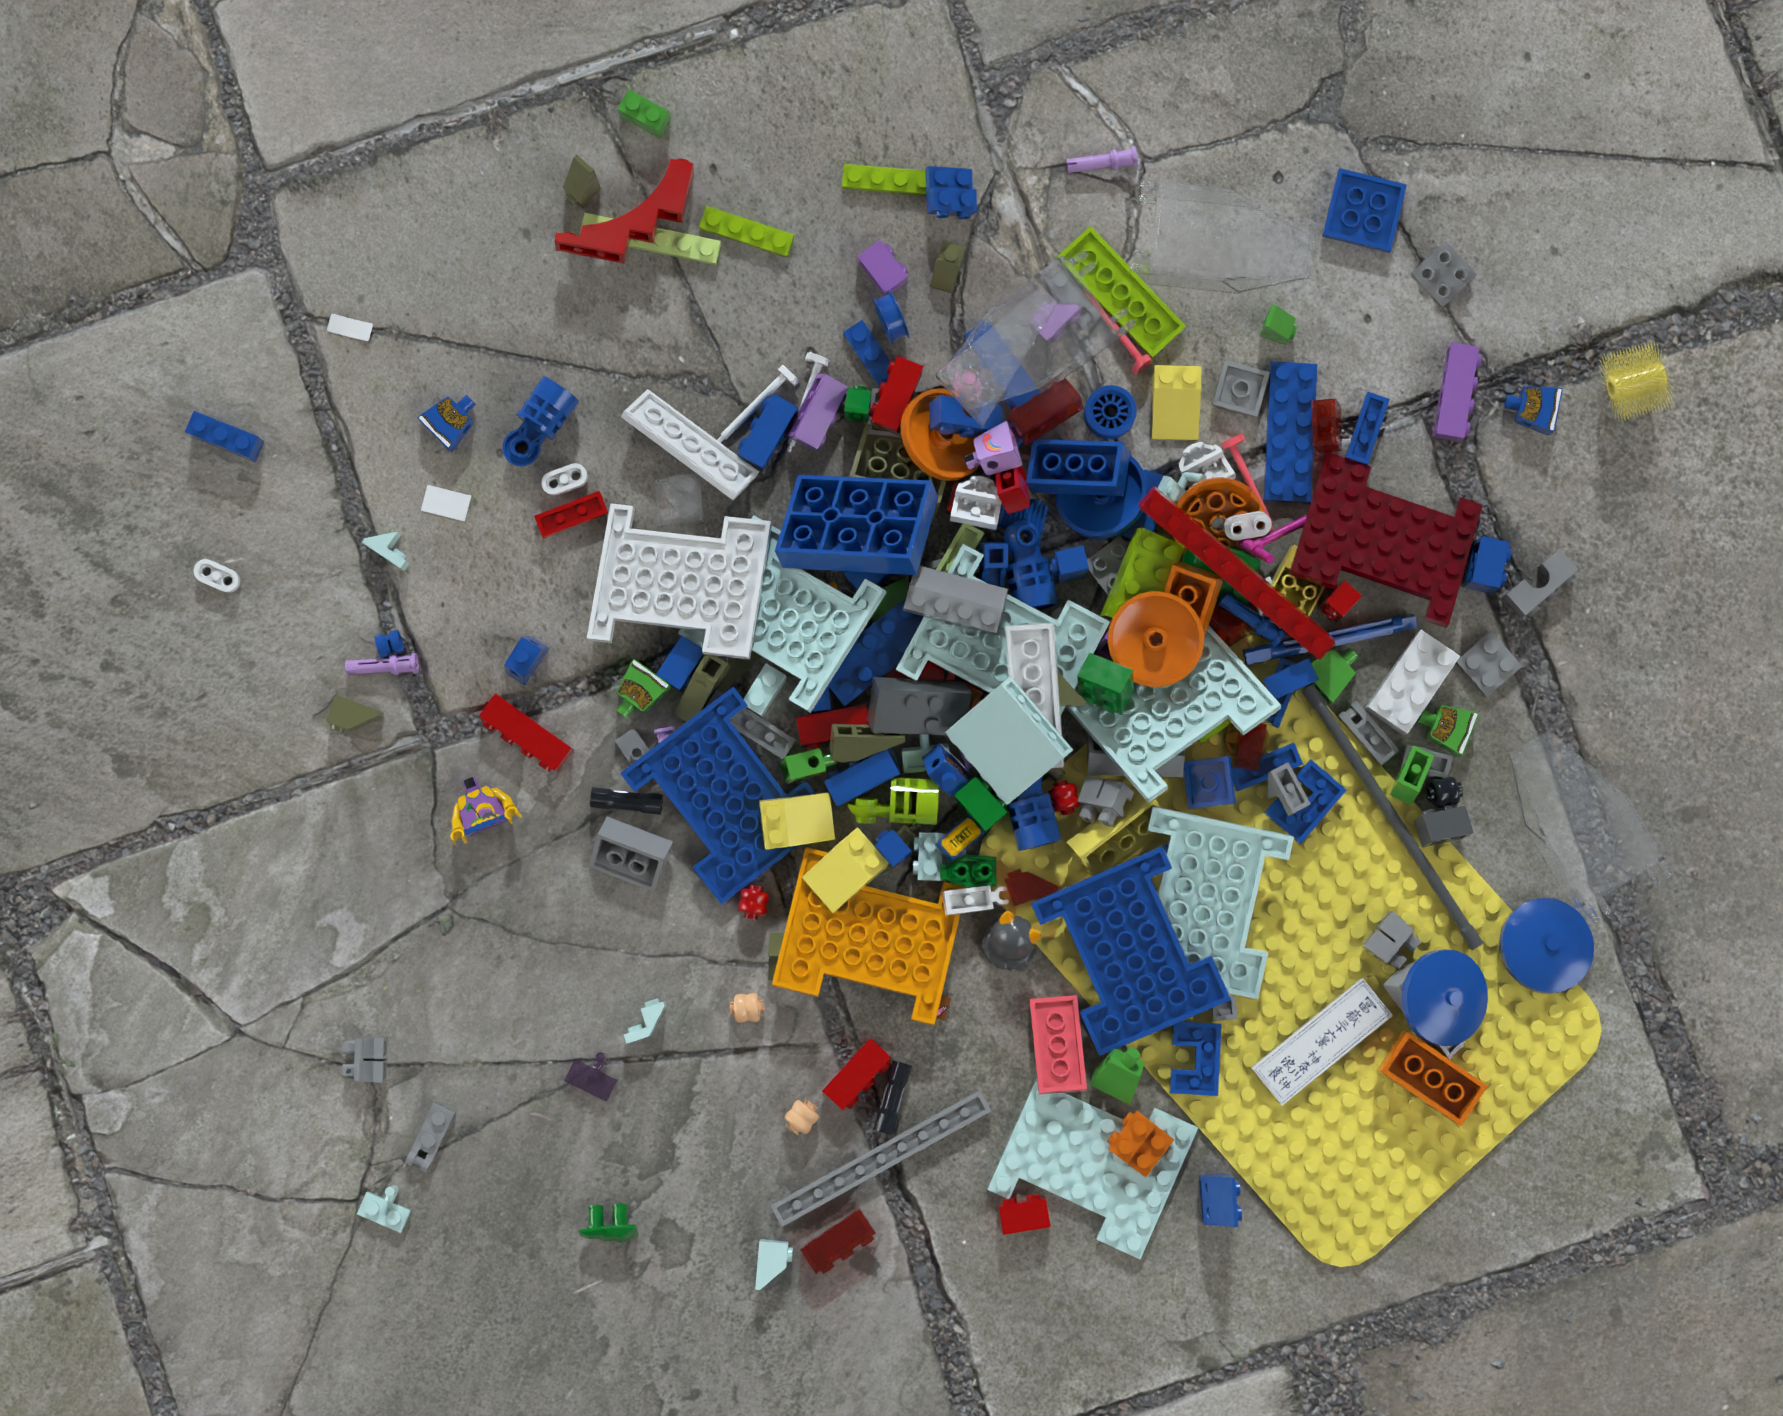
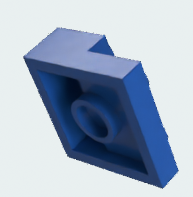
(950, 192)

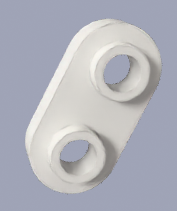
(564, 478)
(1248, 525)
(217, 577)

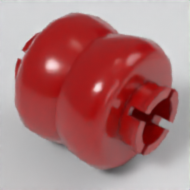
(1064, 797)
(753, 902)

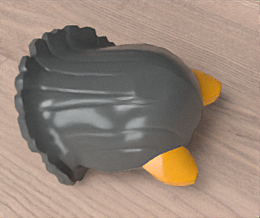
(1009, 941)

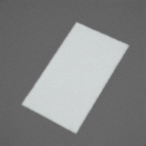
(446, 503)

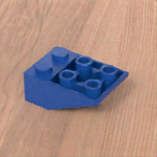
(1219, 1200)

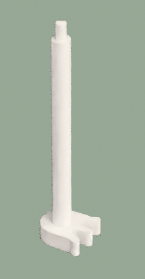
(818, 361)
(785, 374)

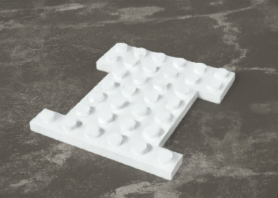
(682, 581)

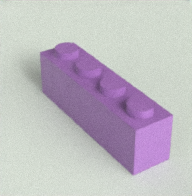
(1456, 392)

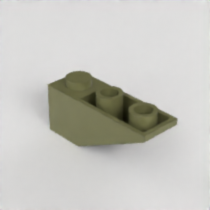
(702, 686)

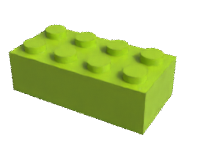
(1142, 568)

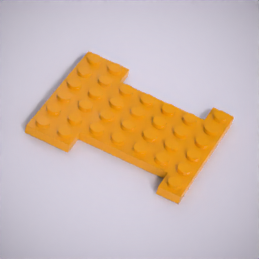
(869, 941)

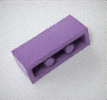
(818, 411)

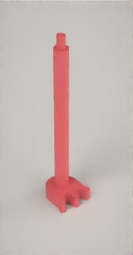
(1141, 361)
(1232, 445)

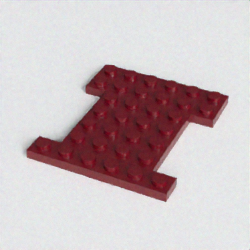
(1383, 539)

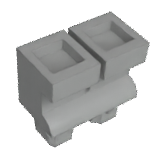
(1104, 798)
(1383, 947)
(363, 1069)

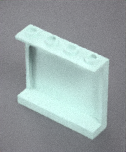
(1008, 740)

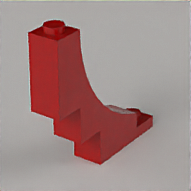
(612, 238)

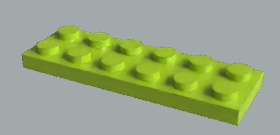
(1120, 288)

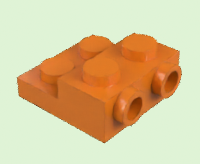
(1139, 1143)

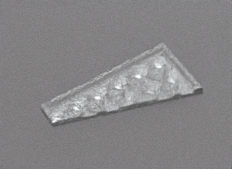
(990, 363)

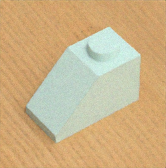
(771, 1260)

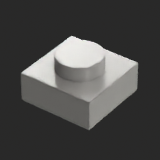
(1225, 1011)

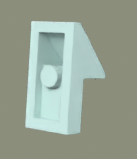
(383, 544)

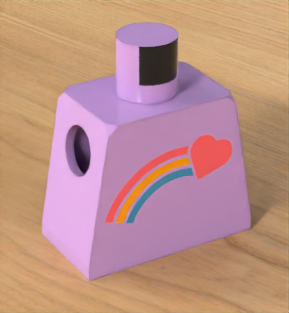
(995, 450)

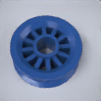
(891, 317)
(1106, 432)

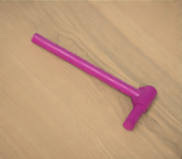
(1255, 546)

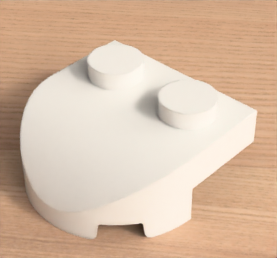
(1205, 460)
(976, 503)

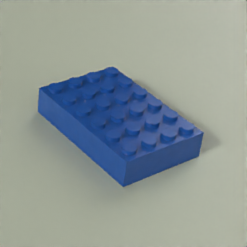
(857, 524)

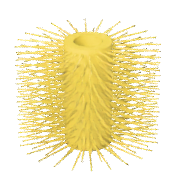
(1636, 381)

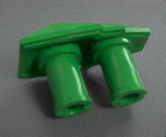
(970, 871)
(617, 1232)

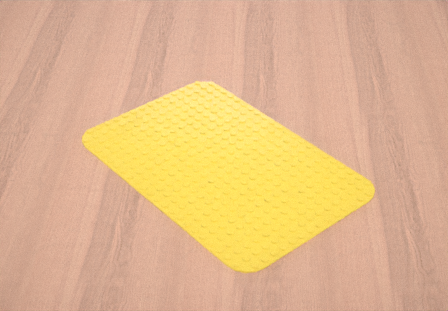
(1351, 1149)

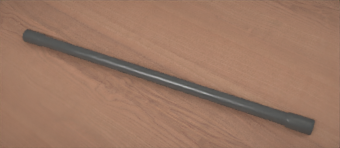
(1466, 929)

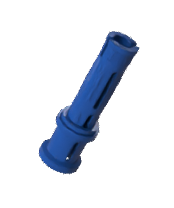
(1260, 624)

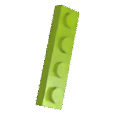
(884, 179)
(746, 231)

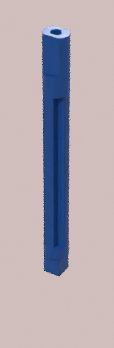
(1341, 636)

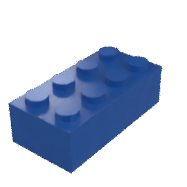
(1078, 467)

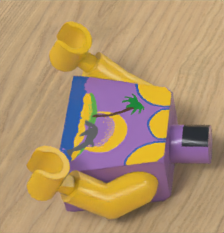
(480, 810)

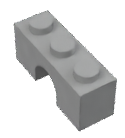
(1556, 570)

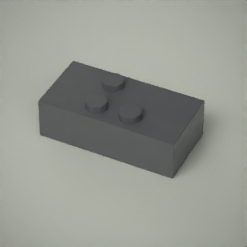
(916, 706)

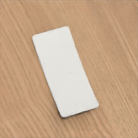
(349, 327)

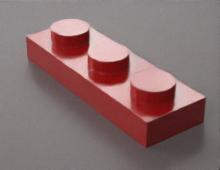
(571, 514)

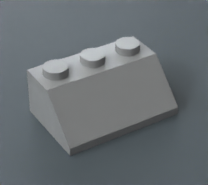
(630, 854)

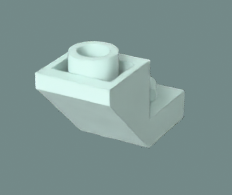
(651, 1016)

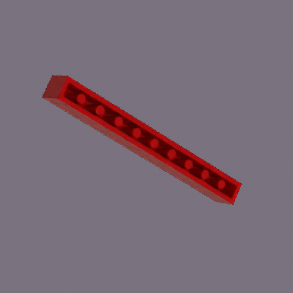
(1236, 572)

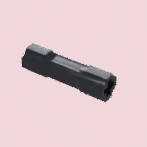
(623, 800)
(892, 1097)

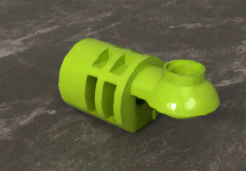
(899, 810)

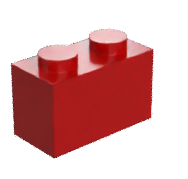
(1013, 489)
(1340, 601)
(1024, 1214)

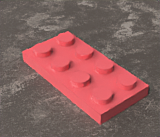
(1058, 1044)

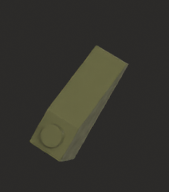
(580, 183)
(856, 742)

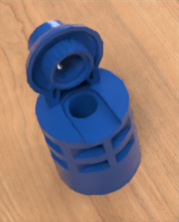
(541, 418)
(1030, 574)
(1033, 818)

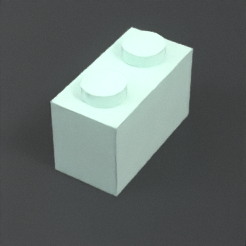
(764, 690)

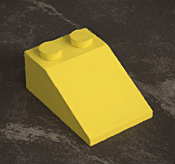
(1176, 402)
(796, 820)
(845, 870)

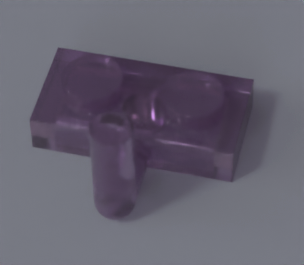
(591, 1078)

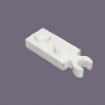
(972, 900)

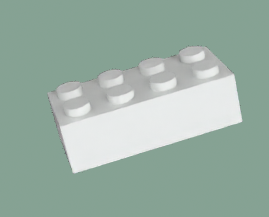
(1412, 682)

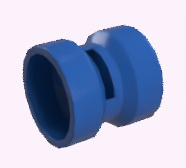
(389, 643)

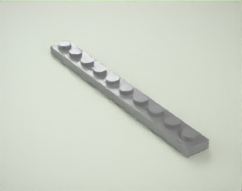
(880, 1158)

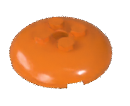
(1221, 499)

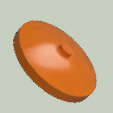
(931, 451)
(1156, 638)

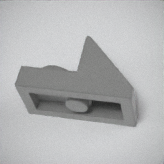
(1287, 787)

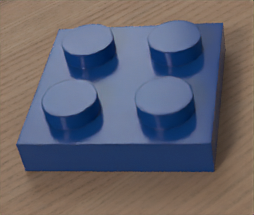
(1209, 782)

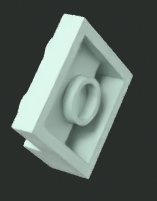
(929, 857)

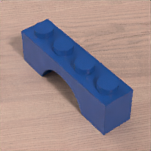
(994, 562)

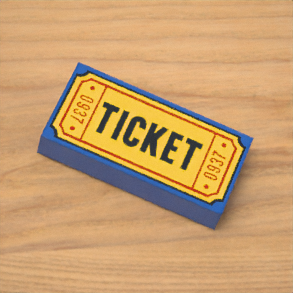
(959, 838)

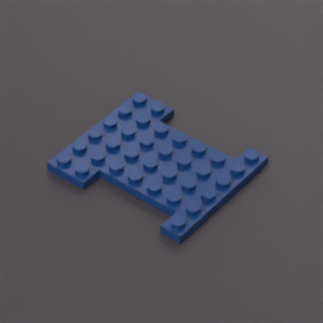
(718, 791)
(1132, 953)

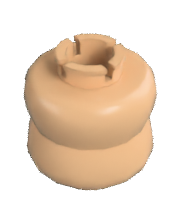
(747, 1007)
(802, 1116)

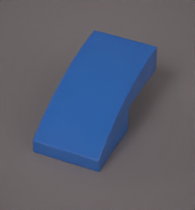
(1291, 679)

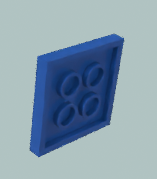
(1364, 210)

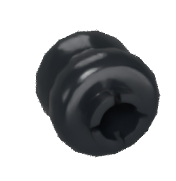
(1444, 792)

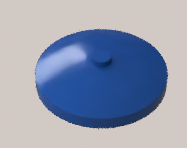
(1105, 515)
(1546, 945)
(1444, 997)

